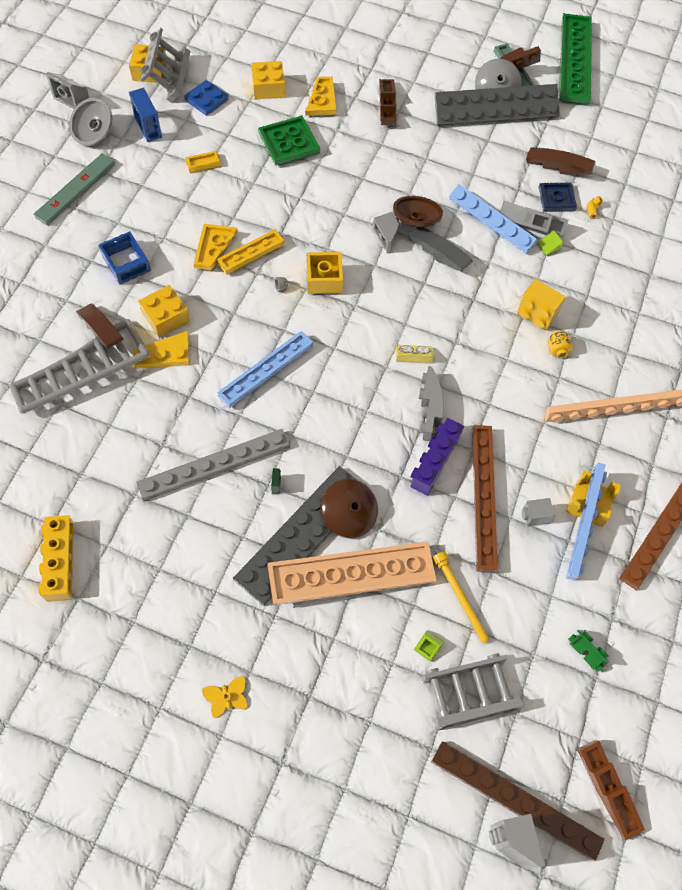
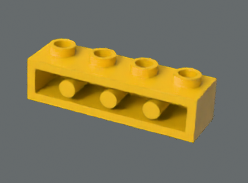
(57, 558)

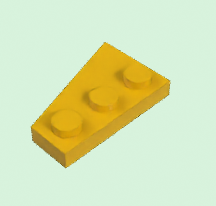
(323, 98)
(212, 245)
(166, 352)

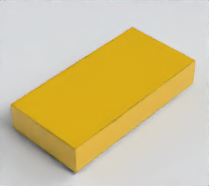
(203, 161)

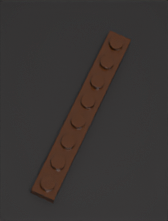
(518, 801)

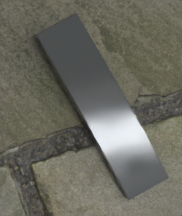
(444, 251)

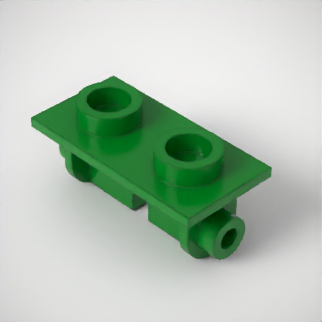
(595, 655)

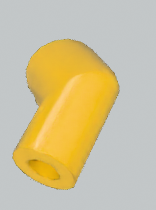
(593, 205)

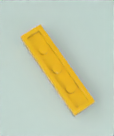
(250, 251)

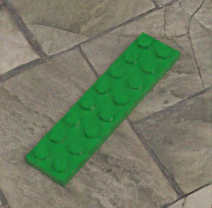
(575, 59)

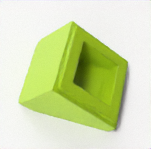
(550, 243)
(429, 645)

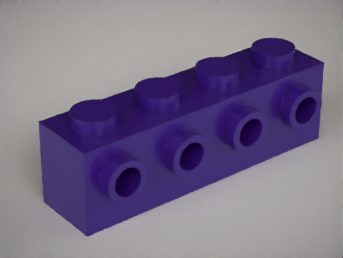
(437, 456)

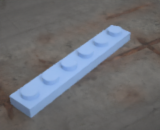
(493, 219)
(265, 369)
(585, 529)

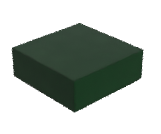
(276, 481)

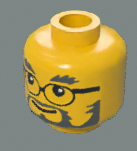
(560, 344)

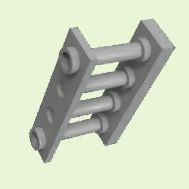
(179, 66)
(466, 713)

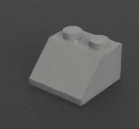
(66, 90)

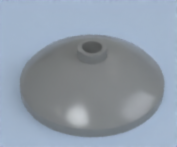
(495, 68)
(90, 121)

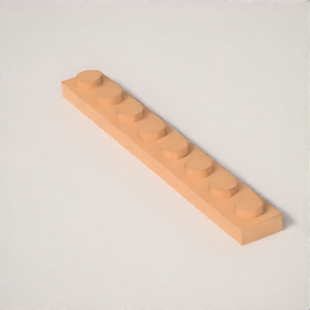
(614, 405)

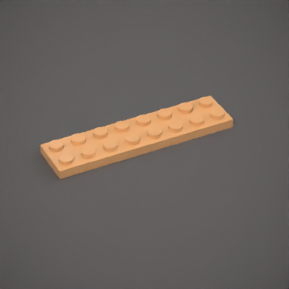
(350, 573)

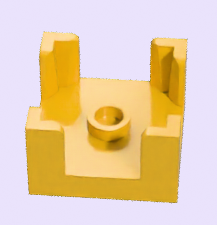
(604, 505)

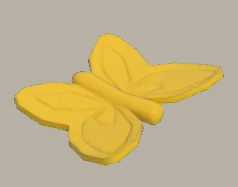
(227, 698)

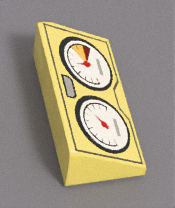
(411, 353)

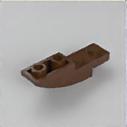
(523, 58)

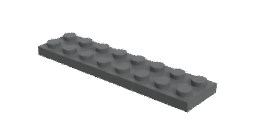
(496, 104)
(294, 540)

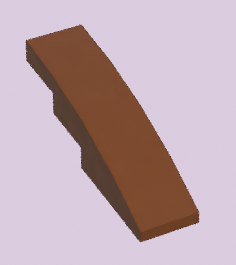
(611, 791)

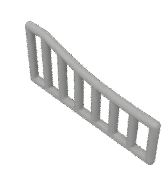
(75, 384)

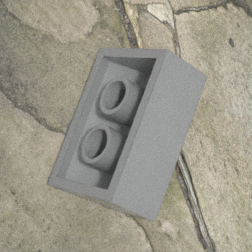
(518, 841)

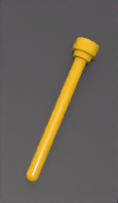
(442, 562)

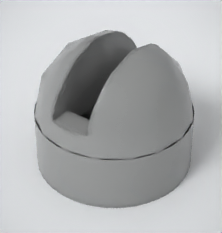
(280, 283)

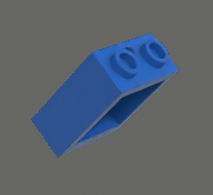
(145, 114)
(131, 269)

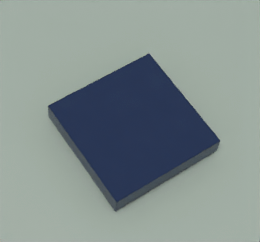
(557, 197)

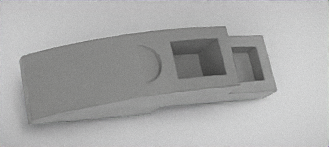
(534, 218)
(432, 402)

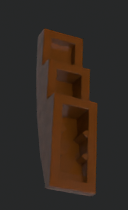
(387, 102)
(564, 161)
(99, 325)

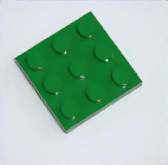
(289, 140)

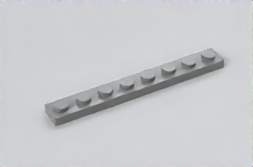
(212, 464)

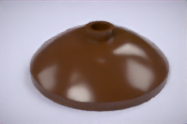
(417, 211)
(338, 511)

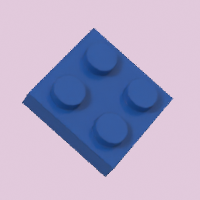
(206, 97)

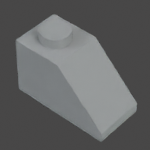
(386, 229)

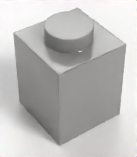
(538, 512)

